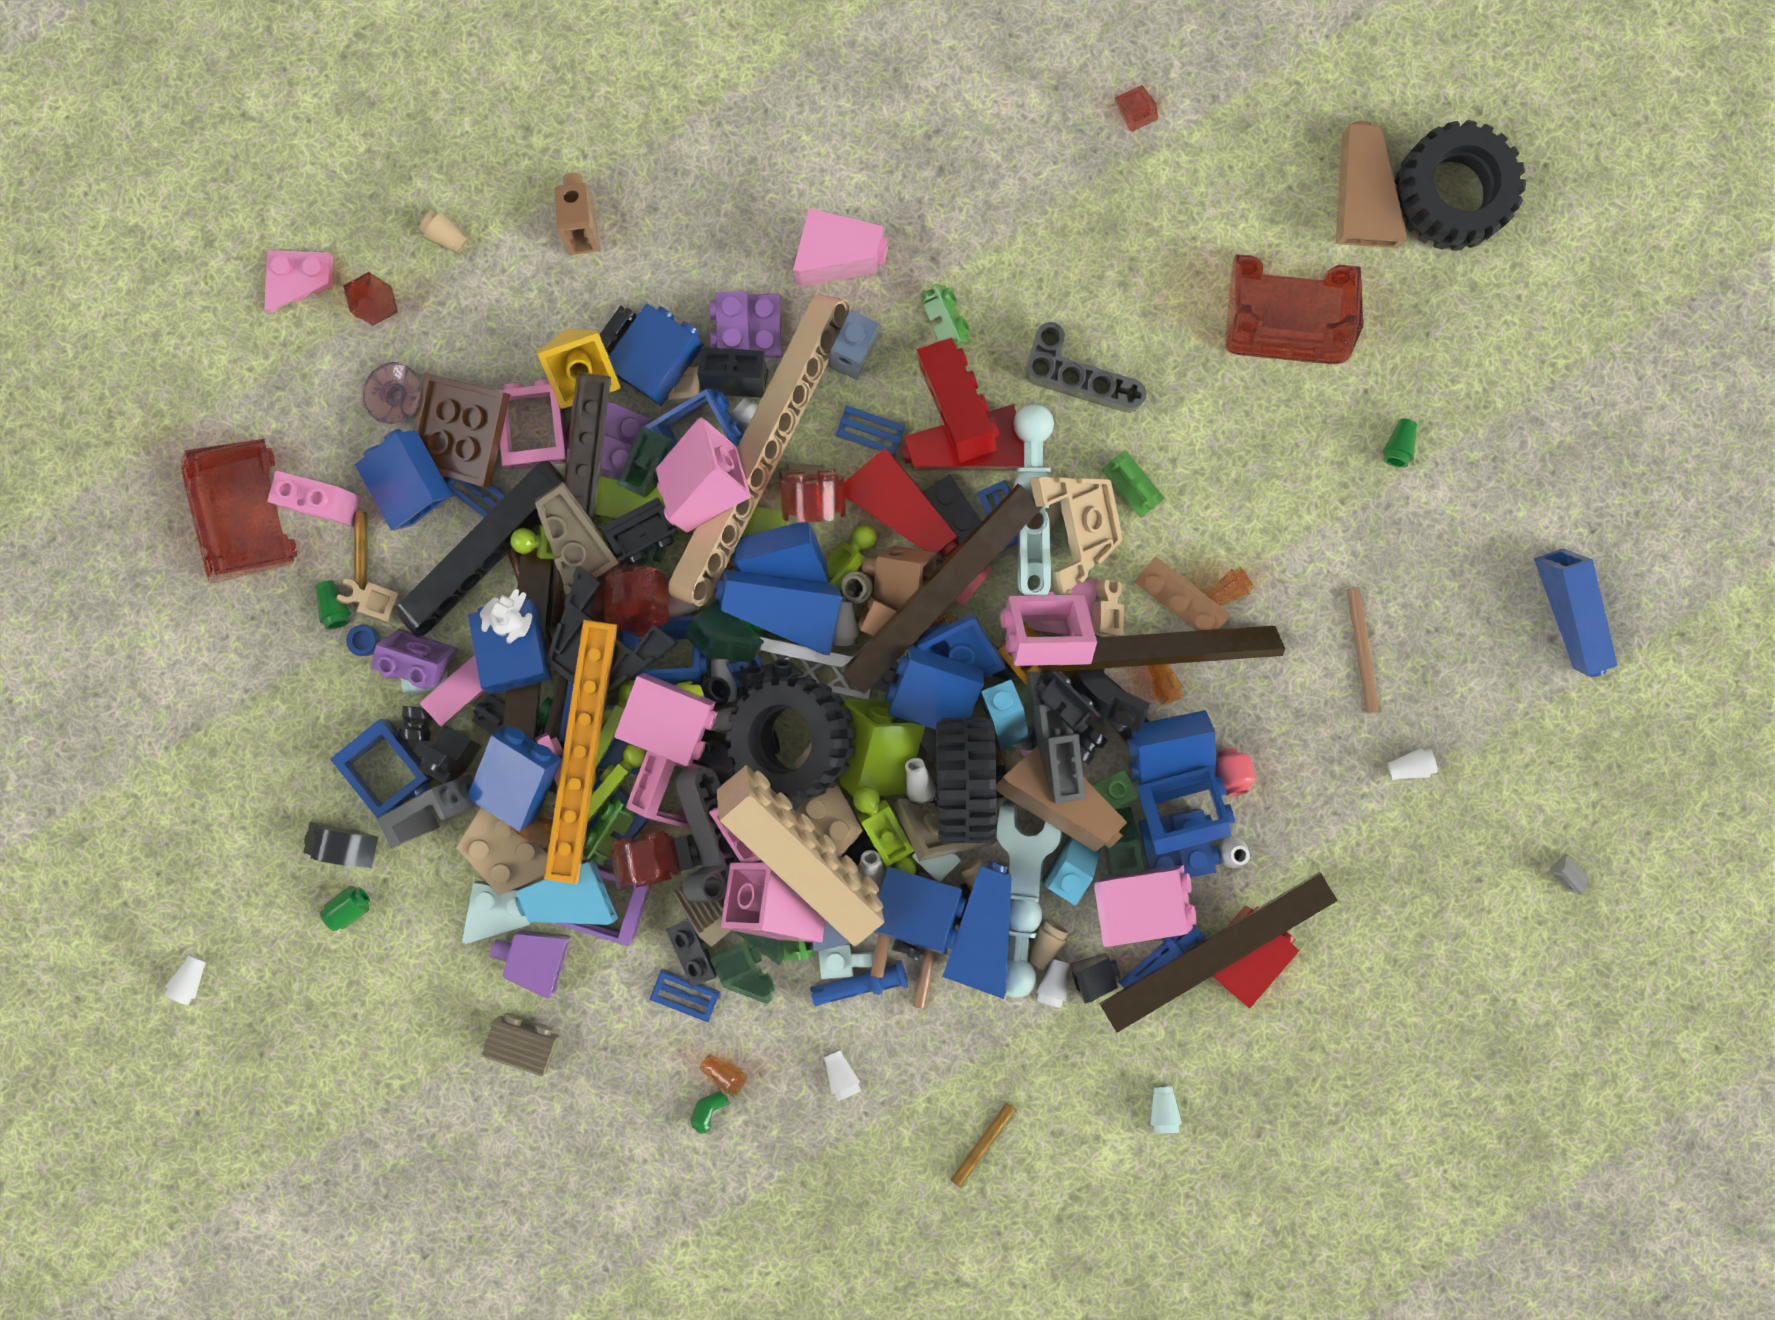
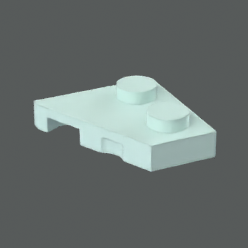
(491, 913)

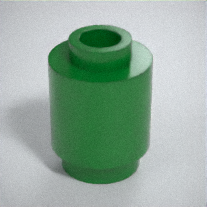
(345, 908)

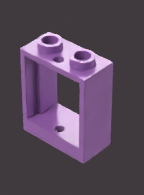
(631, 920)

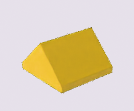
(572, 353)

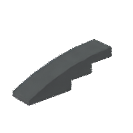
(1057, 748)

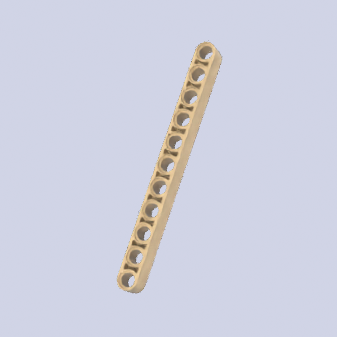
(762, 446)

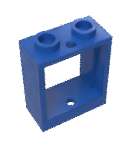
(720, 407)
(676, 628)
(363, 743)
(1181, 786)

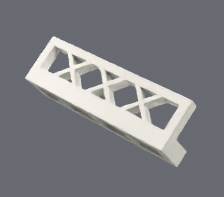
(804, 653)

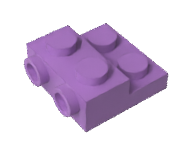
(747, 322)
(619, 436)
(413, 658)

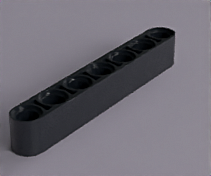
(476, 552)

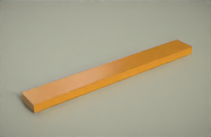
(580, 752)

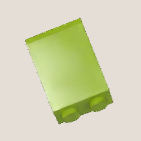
(882, 748)

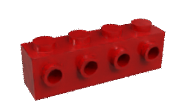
(957, 400)

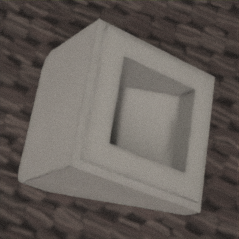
(1570, 875)

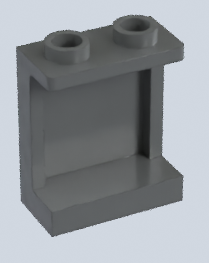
(416, 817)

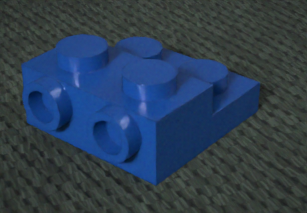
(964, 642)
(1196, 859)

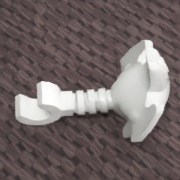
(505, 616)

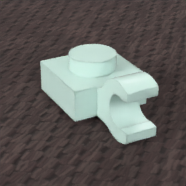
(839, 961)

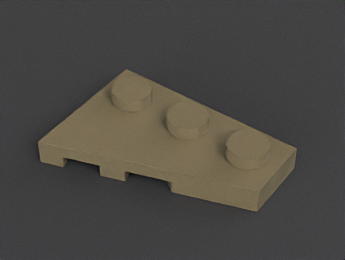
(573, 536)
(922, 830)

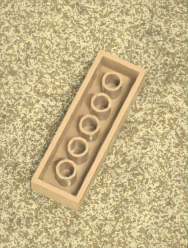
(800, 854)

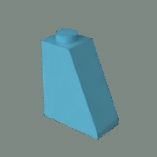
(1006, 712)
(1072, 871)
(568, 902)

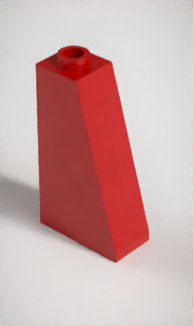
(934, 451)
(897, 501)

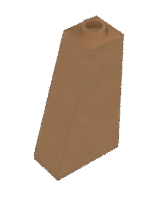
(1367, 191)
(1086, 820)

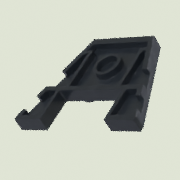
(625, 660)

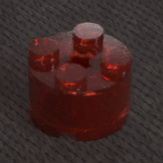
(812, 496)
(636, 599)
(645, 860)

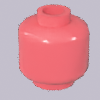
(1235, 771)

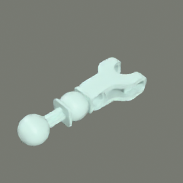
(1033, 426)
(1027, 866)

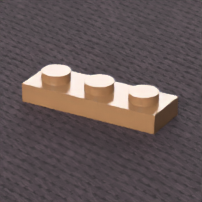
(1181, 596)

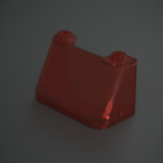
(1293, 315)
(231, 512)

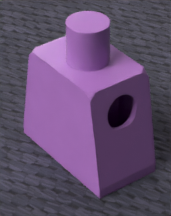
(533, 960)

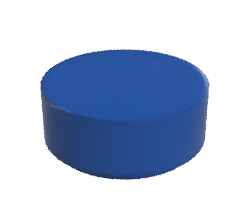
(362, 640)

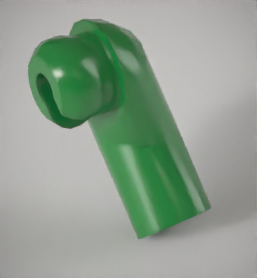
(704, 1109)

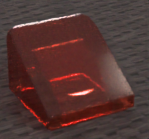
(1137, 108)

